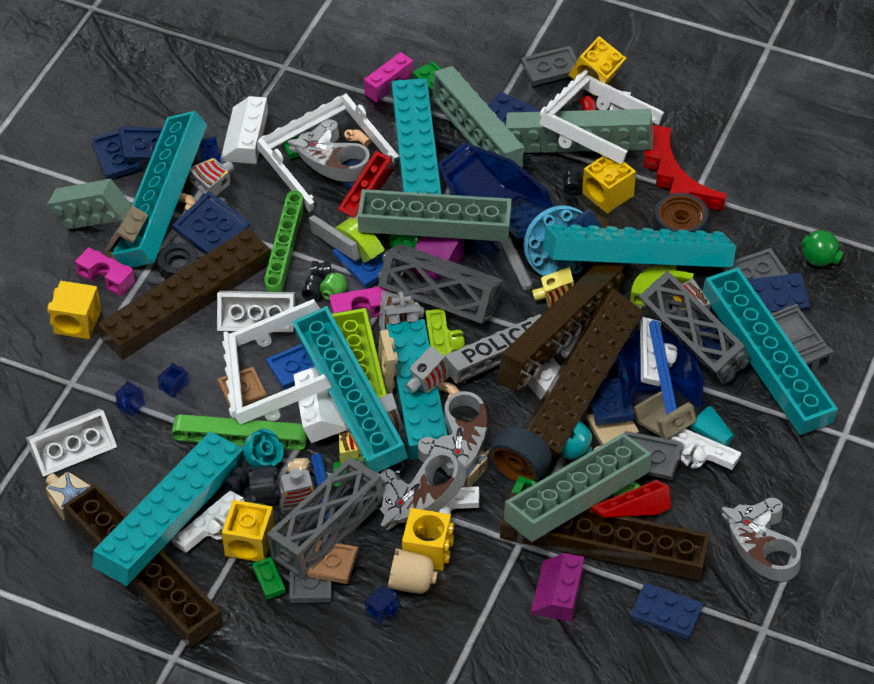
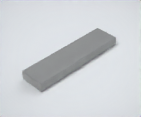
(334, 238)

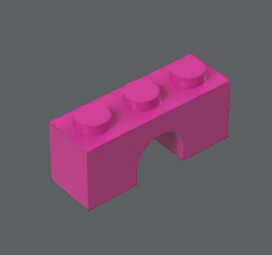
(378, 83)
(94, 263)
(357, 299)

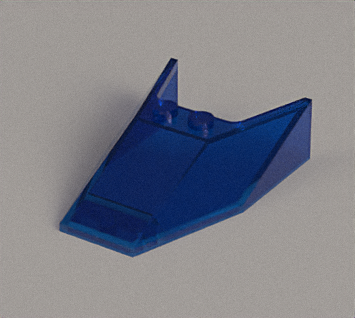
(487, 174)
(684, 373)

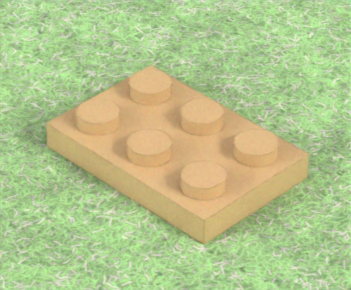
(387, 360)

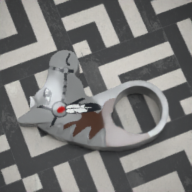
(326, 157)
(464, 438)
(421, 492)
(754, 539)

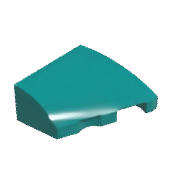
(713, 427)

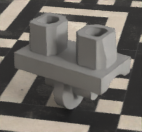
(410, 309)

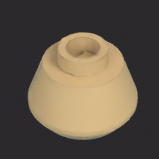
(300, 463)

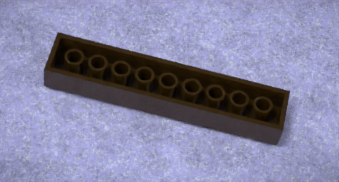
(184, 293)
(557, 325)
(583, 370)
(624, 542)
(161, 580)

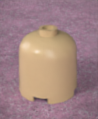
(411, 572)

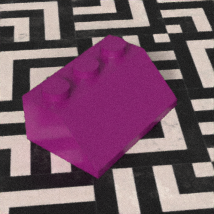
(558, 587)

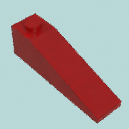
(372, 178)
(644, 500)

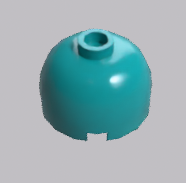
(578, 443)
(263, 448)

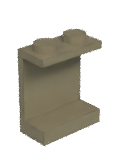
(128, 229)
(653, 416)

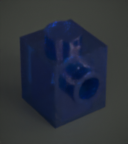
(129, 398)
(381, 603)

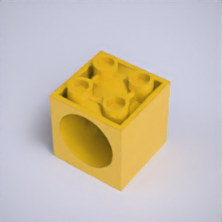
(600, 61)
(608, 183)
(74, 309)
(429, 524)
(247, 530)

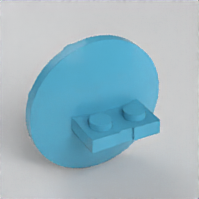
(534, 239)

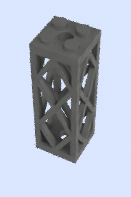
(403, 258)
(659, 296)
(286, 548)

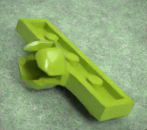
(439, 336)

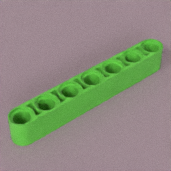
(284, 242)
(195, 428)

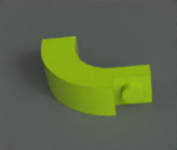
(367, 243)
(650, 275)

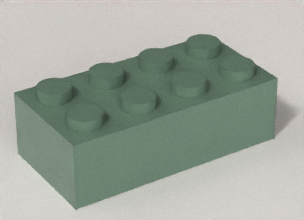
(89, 204)

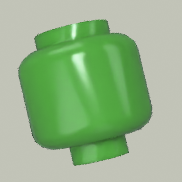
(333, 284)

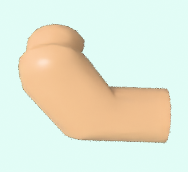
(357, 136)
(188, 199)
(448, 387)

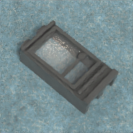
(803, 336)

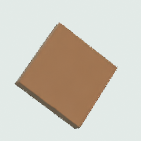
(251, 387)
(336, 565)

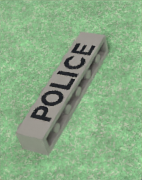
(484, 353)

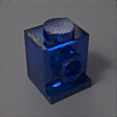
(209, 149)
(172, 379)

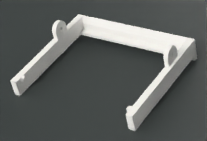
(606, 95)
(309, 121)
(260, 332)

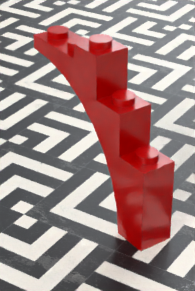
(672, 176)

